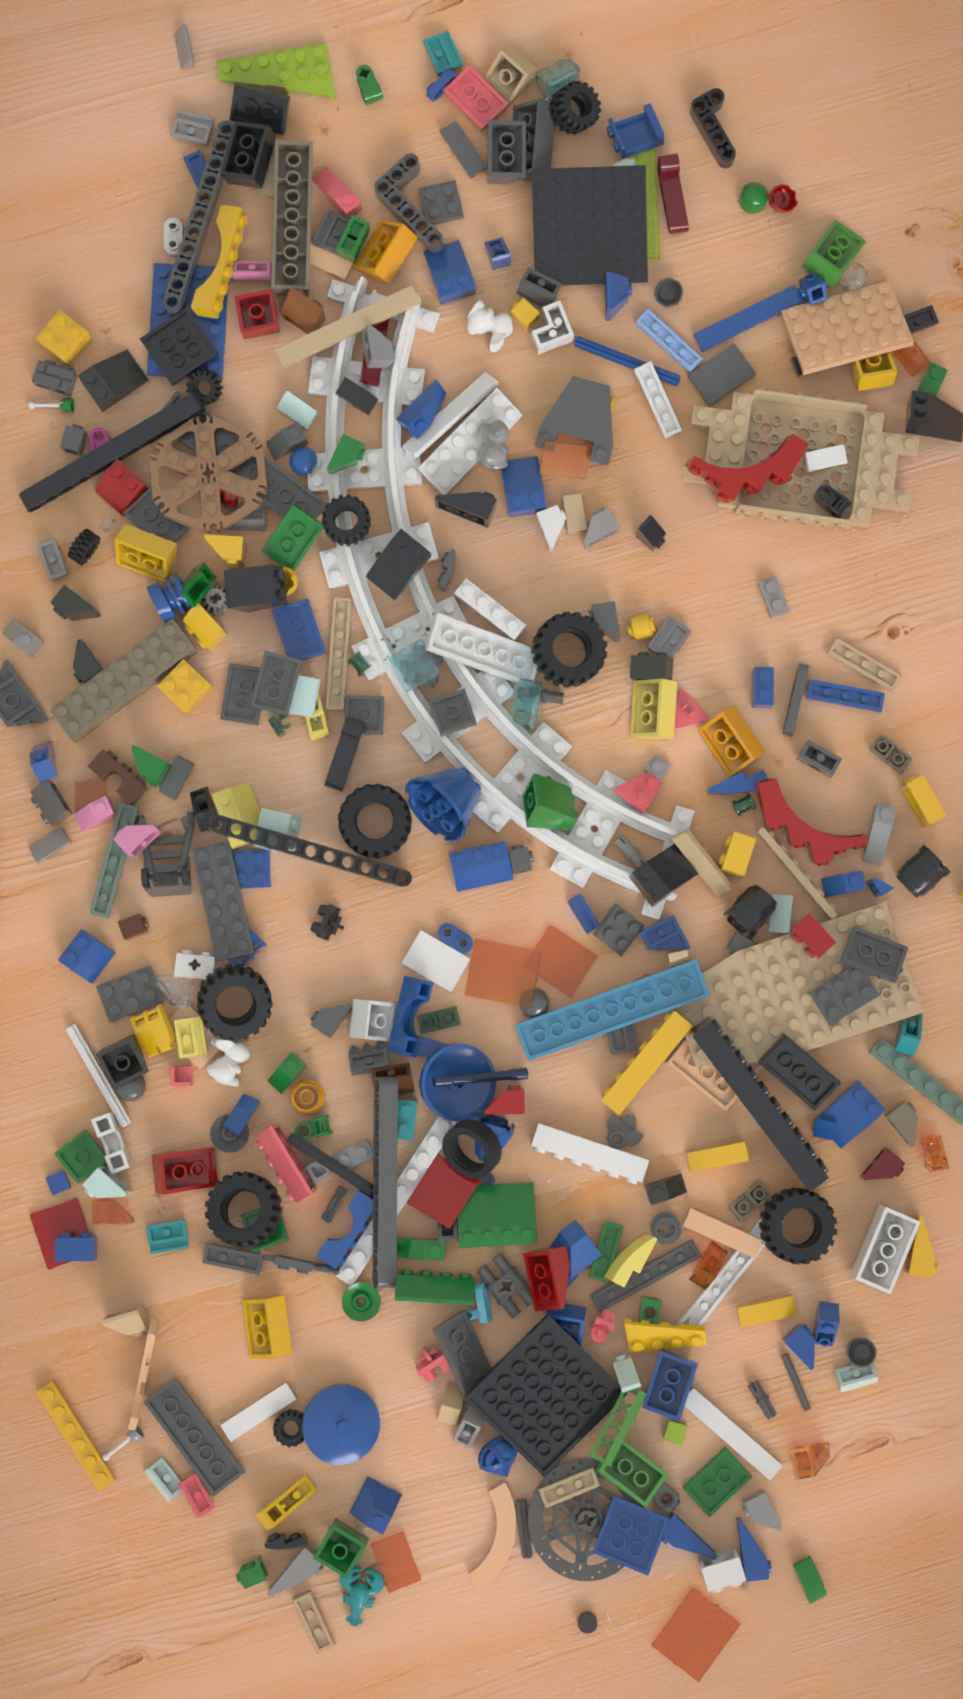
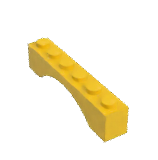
(210, 295)

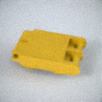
(153, 1032)

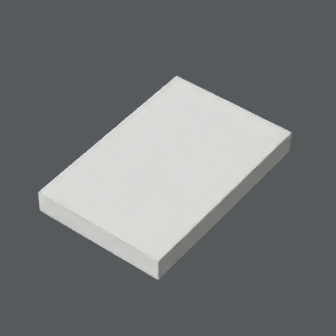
(436, 961)

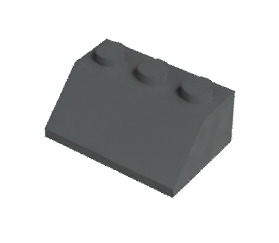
(506, 151)

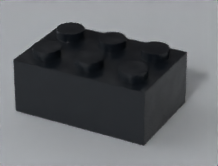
(248, 154)

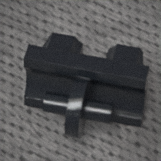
(330, 922)

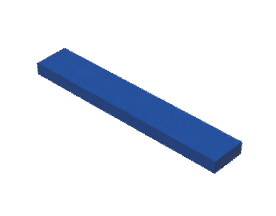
(747, 318)

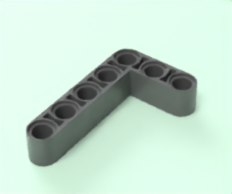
(406, 207)

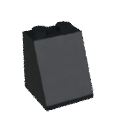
(255, 588)

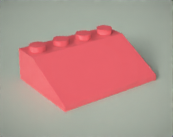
(286, 1163)

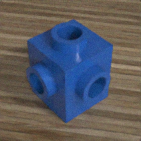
(812, 289)

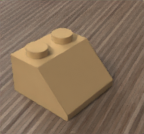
(510, 73)

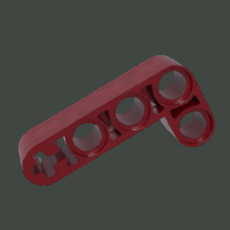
(672, 195)

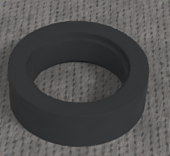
(483, 1136)

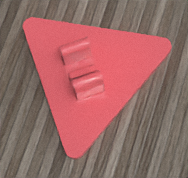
(687, 711)

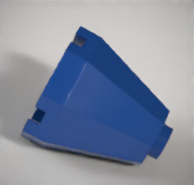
(499, 1127)

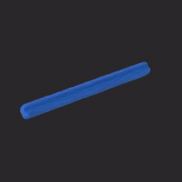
(623, 359)

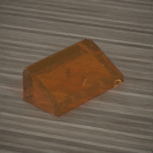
(912, 358)

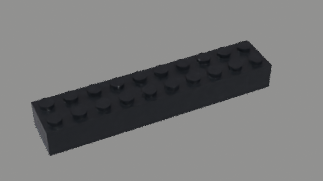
(762, 1107)

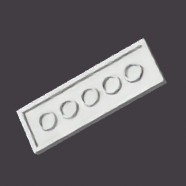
(462, 447)
(481, 649)

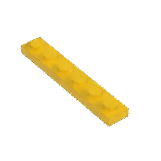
(76, 1435)

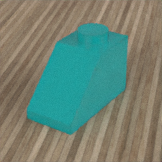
(909, 1034)

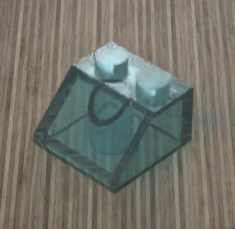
(557, 76)
(527, 703)

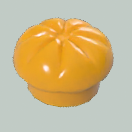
(307, 1096)

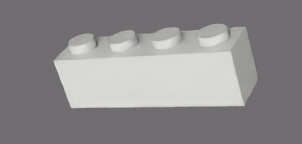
(489, 610)

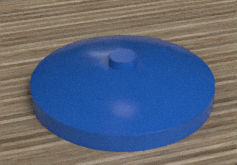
(458, 1100)
(340, 1424)

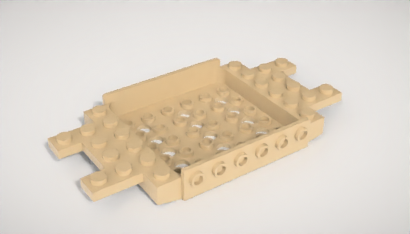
(865, 479)

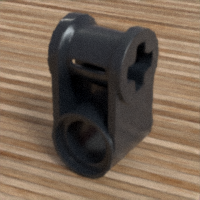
(833, 501)

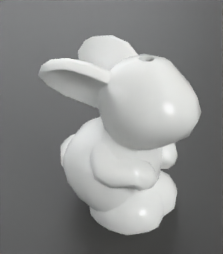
(484, 321)
(225, 1068)

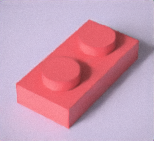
(196, 1495)

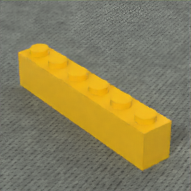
(643, 1066)

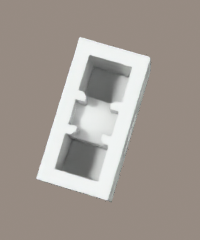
(183, 964)

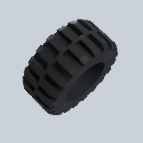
(586, 632)
(375, 794)
(249, 1022)
(218, 1209)
(820, 1237)

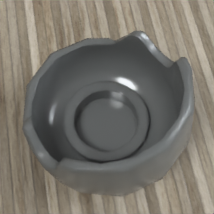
(668, 292)
(539, 1004)
(132, 1089)
(861, 1352)

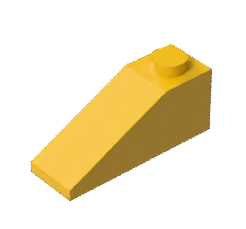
(921, 1255)
(285, 1503)

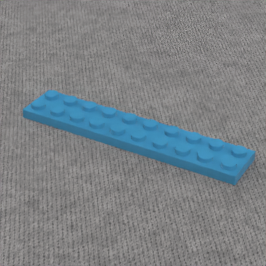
(612, 1009)

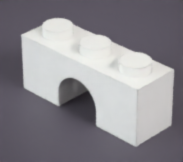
(115, 1148)

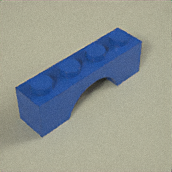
(403, 1036)
(334, 1250)

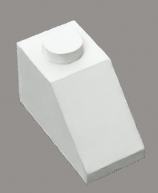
(551, 524)

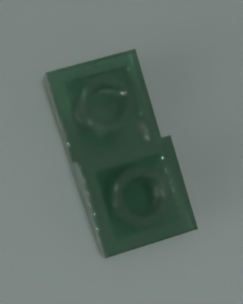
(438, 1020)

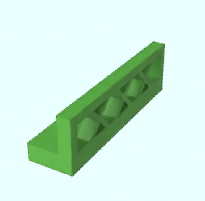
(622, 1433)

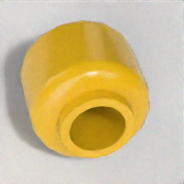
(642, 627)

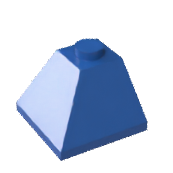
(616, 293)
(579, 1248)
(375, 1505)

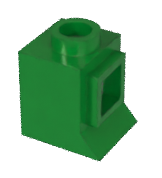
(252, 1573)

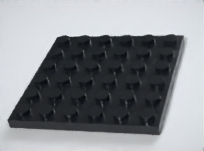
(590, 223)
(545, 1395)

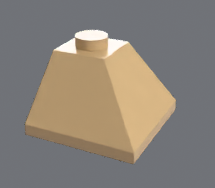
(128, 1321)

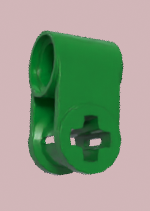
(368, 86)
(315, 1127)

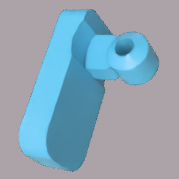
(483, 1309)

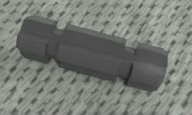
(334, 1204)

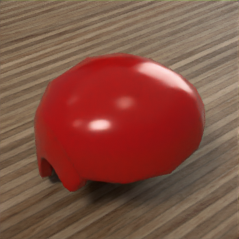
(782, 199)

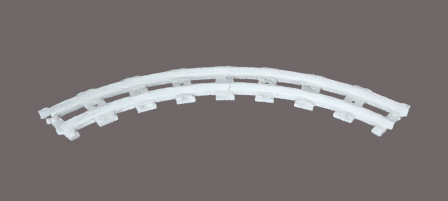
(537, 754)

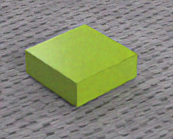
(675, 1432)

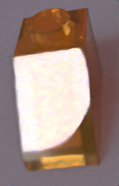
(109, 1212)
(708, 1265)

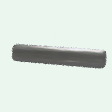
(525, 1539)

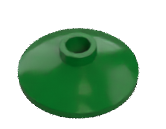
(358, 1311)

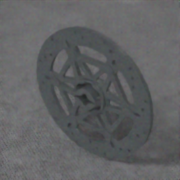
(543, 1546)

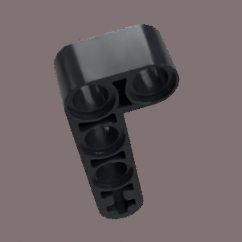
(716, 131)
(344, 753)

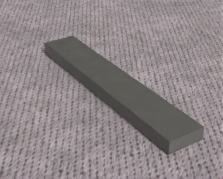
(649, 1274)

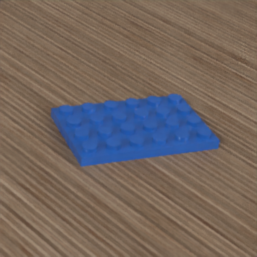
(212, 327)

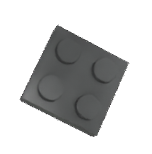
(441, 202)
(367, 709)
(452, 712)
(618, 929)

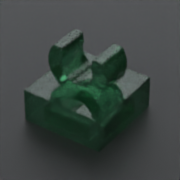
(277, 726)

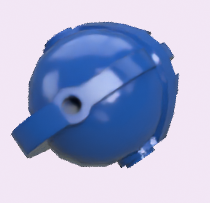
(497, 1456)

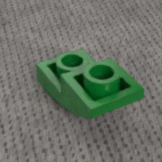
(810, 1579)

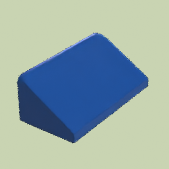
(878, 887)
(583, 913)
(241, 1114)

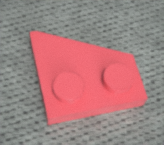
(639, 791)

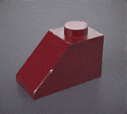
(883, 1166)

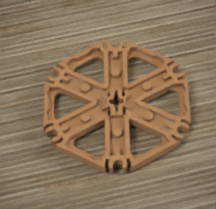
(224, 478)

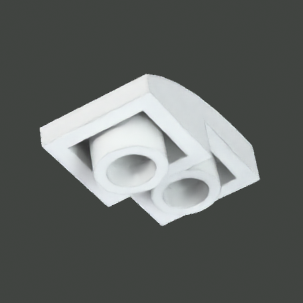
(825, 458)

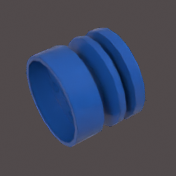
(168, 598)

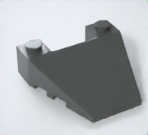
(582, 413)

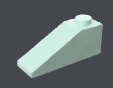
(626, 1372)

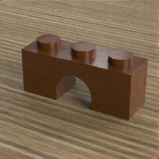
(131, 788)

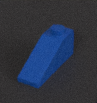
(422, 410)
(43, 761)
(683, 1537)
(754, 1561)

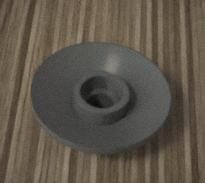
(226, 1144)

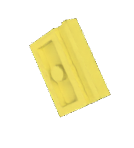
(189, 1037)

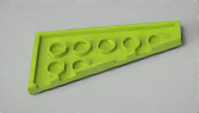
(296, 69)

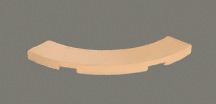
(143, 1374)
(503, 1540)

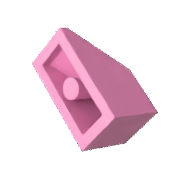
(95, 813)
(135, 838)

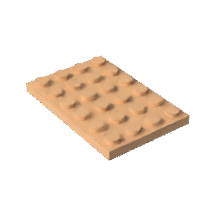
(847, 327)

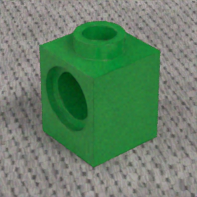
(650, 1302)

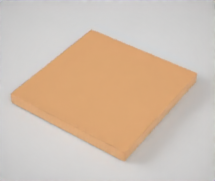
(704, 1078)

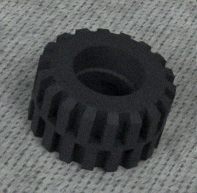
(586, 101)
(341, 505)

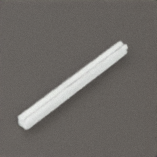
(98, 1075)

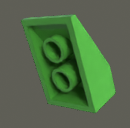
(834, 253)

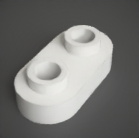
(172, 236)

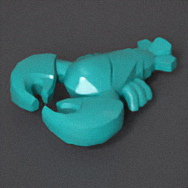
(359, 1592)

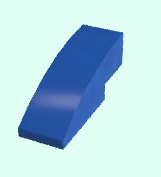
(737, 784)

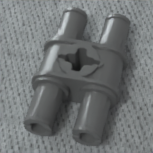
(495, 1284)

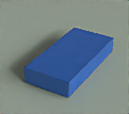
(196, 164)

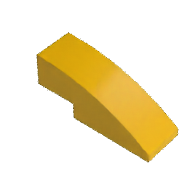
(717, 1156)
(766, 1310)

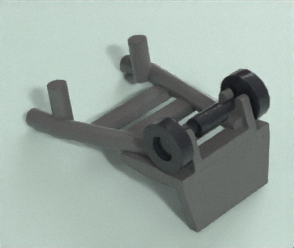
(166, 884)

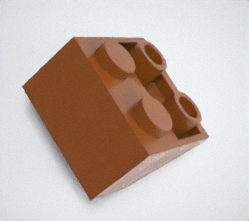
(303, 312)

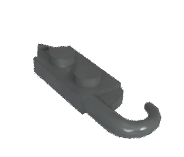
(302, 1266)

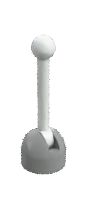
(132, 1435)

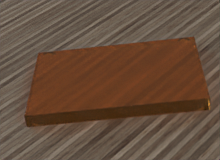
(565, 459)
(396, 1561)

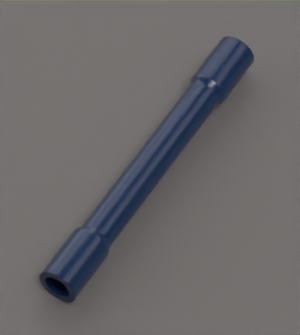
(449, 1080)

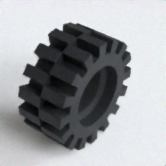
(213, 381)
(84, 546)
(279, 1432)

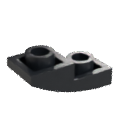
(357, 396)
(279, 1541)

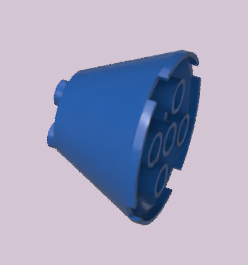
(444, 801)

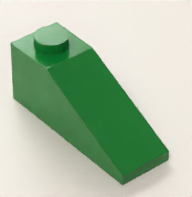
(420, 1248)

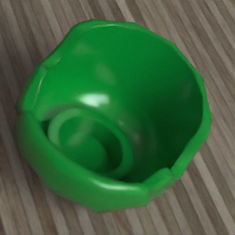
(753, 197)

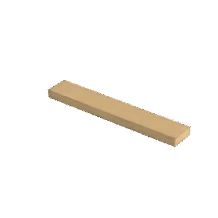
(338, 654)

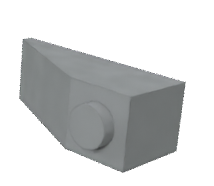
(879, 833)
(299, 1570)

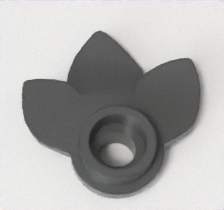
(625, 1129)

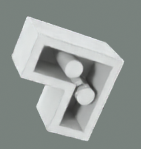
(557, 329)

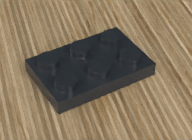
(260, 107)

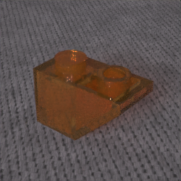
(809, 1459)

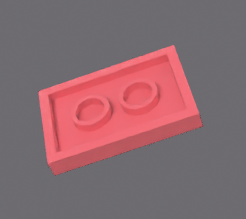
(475, 97)

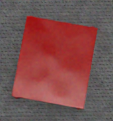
(442, 1192)
(54, 1221)

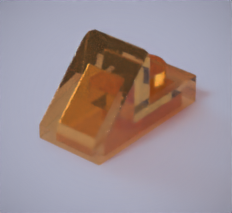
(934, 1153)

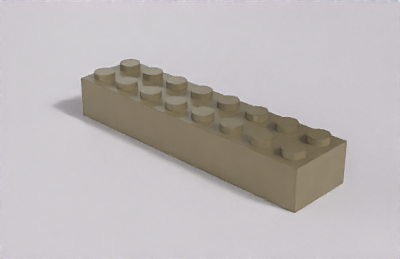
(291, 216)
(123, 681)

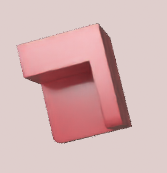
(181, 1076)

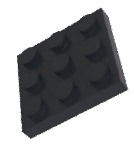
(179, 346)

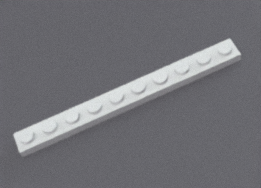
(405, 1186)

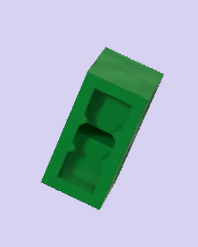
(353, 239)

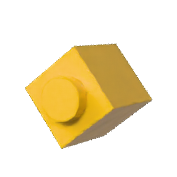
(524, 314)

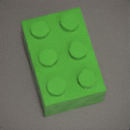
(633, 1474)

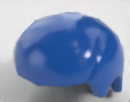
(303, 461)

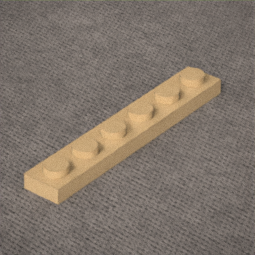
(802, 879)

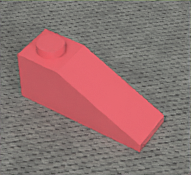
(338, 193)

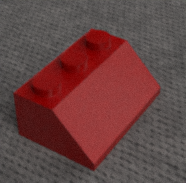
(508, 1102)

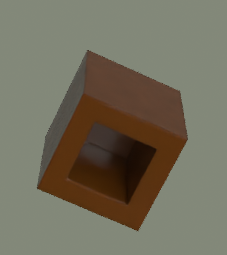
(133, 926)

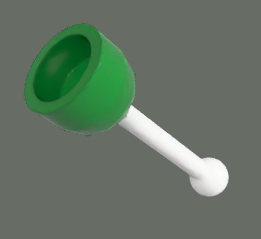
(65, 405)

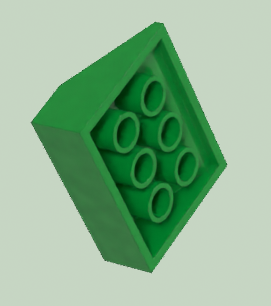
(498, 1216)

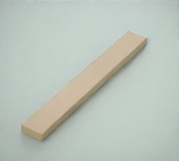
(347, 326)

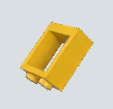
(922, 800)

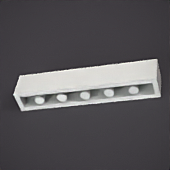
(589, 1152)

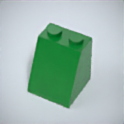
(548, 804)

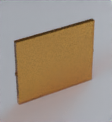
(503, 973)
(695, 1634)

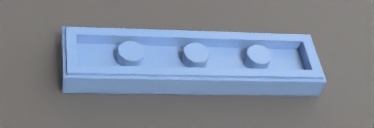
(669, 340)

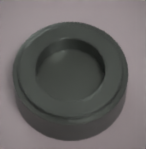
(587, 1622)

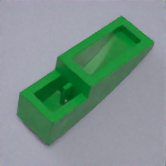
(197, 584)

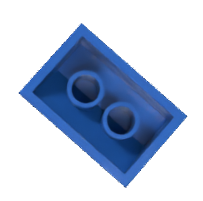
(481, 866)

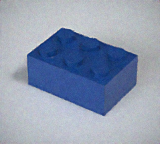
(670, 1385)

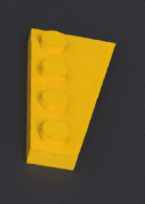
(665, 1336)

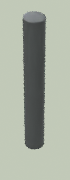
(795, 1381)

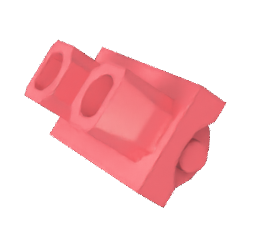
(601, 1326)
(426, 1367)

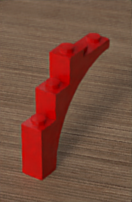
(753, 478)
(820, 844)

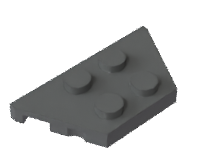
(16, 702)

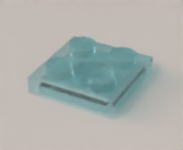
(414, 665)

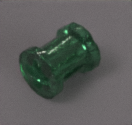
(359, 663)
(743, 805)

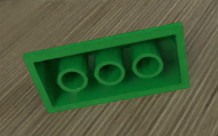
(435, 1288)

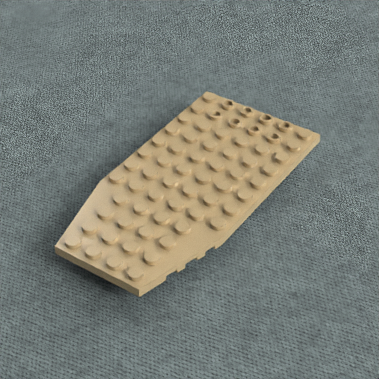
(767, 989)

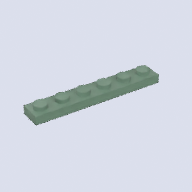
(112, 864)
(918, 1079)

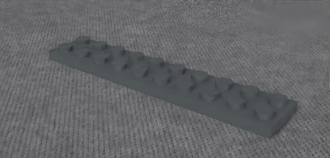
(282, 488)

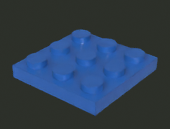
(631, 1535)

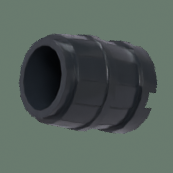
(922, 872)
(751, 910)

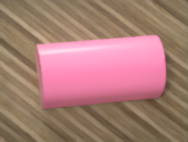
(252, 270)

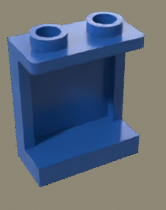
(636, 133)

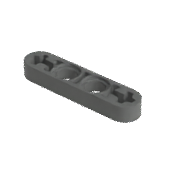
(795, 700)

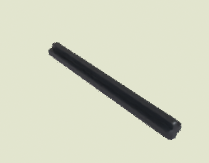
(331, 1164)

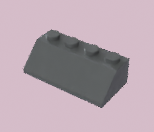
(538, 134)

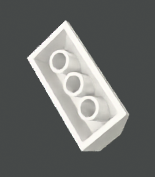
(884, 1249)

